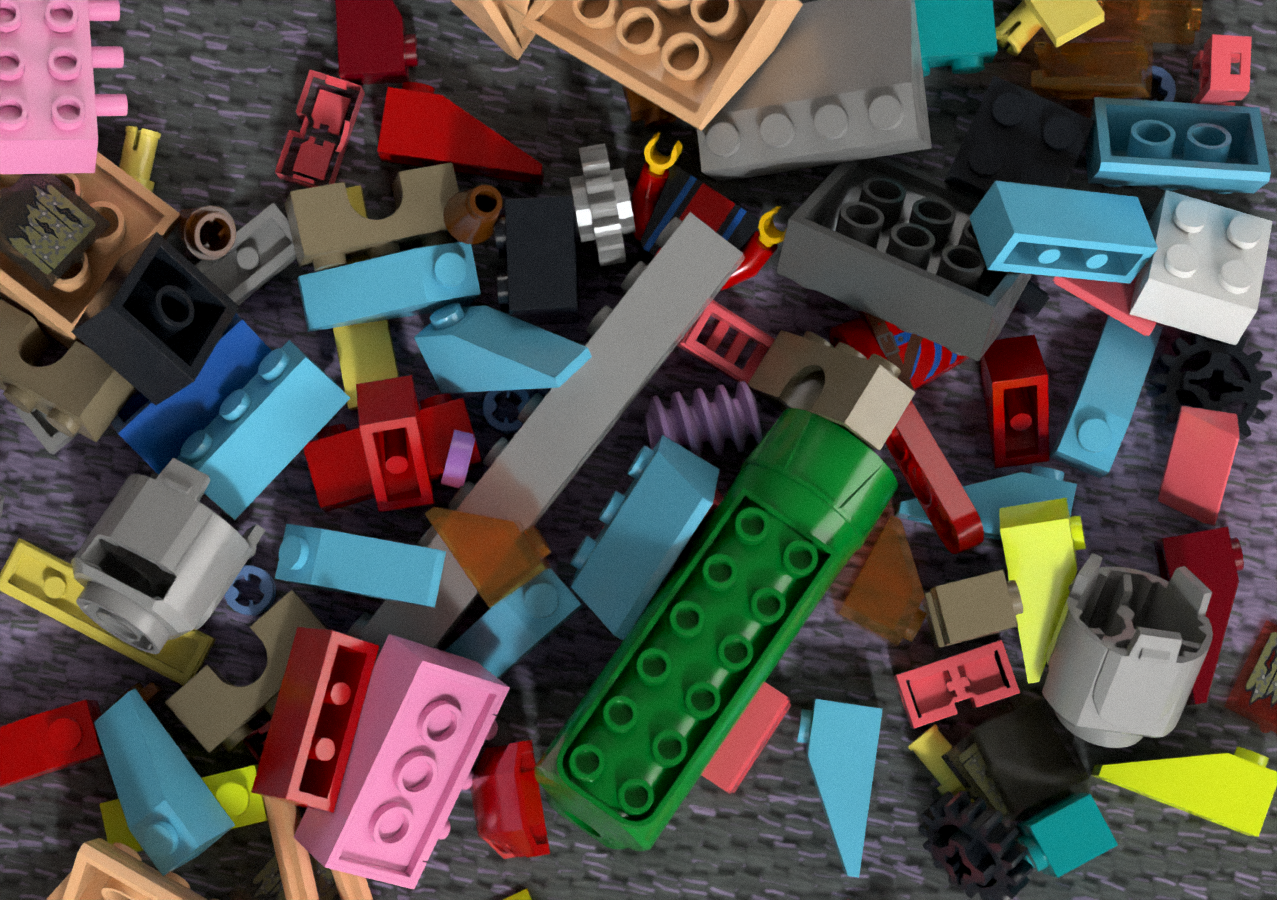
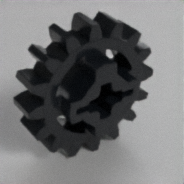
(1215, 364)
(975, 847)

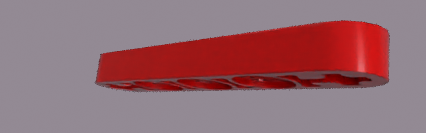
(922, 459)

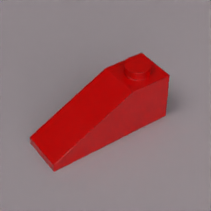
(432, 131)
(49, 742)

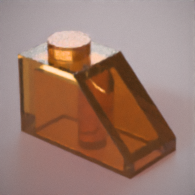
(492, 551)
(887, 590)

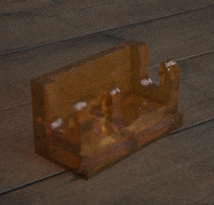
(1149, 19)
(1094, 70)

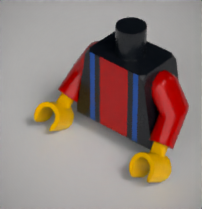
(665, 195)

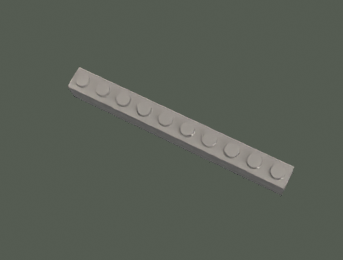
(573, 419)

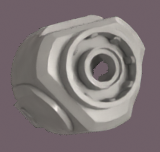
(159, 559)
(1126, 653)

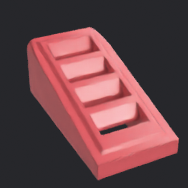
(725, 364)

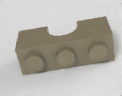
(330, 230)
(834, 384)
(75, 392)
(972, 608)
(221, 711)

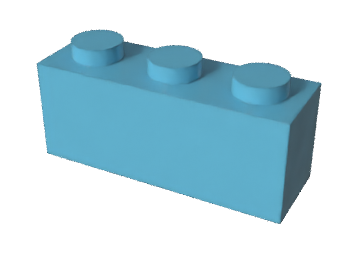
(1062, 232)
(263, 427)

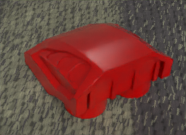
(509, 801)

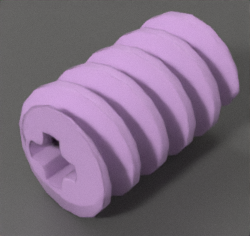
(705, 419)

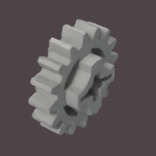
(602, 204)

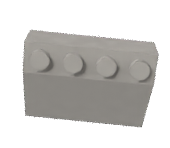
(829, 94)

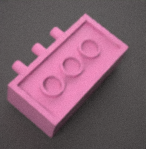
(49, 85)
(406, 763)

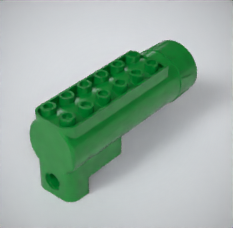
(715, 631)

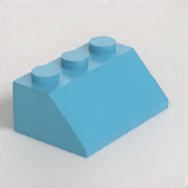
(1177, 146)
(643, 533)

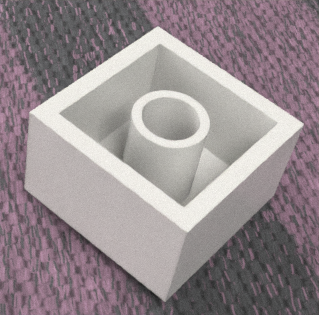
(1204, 268)

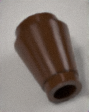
(473, 214)
(206, 231)

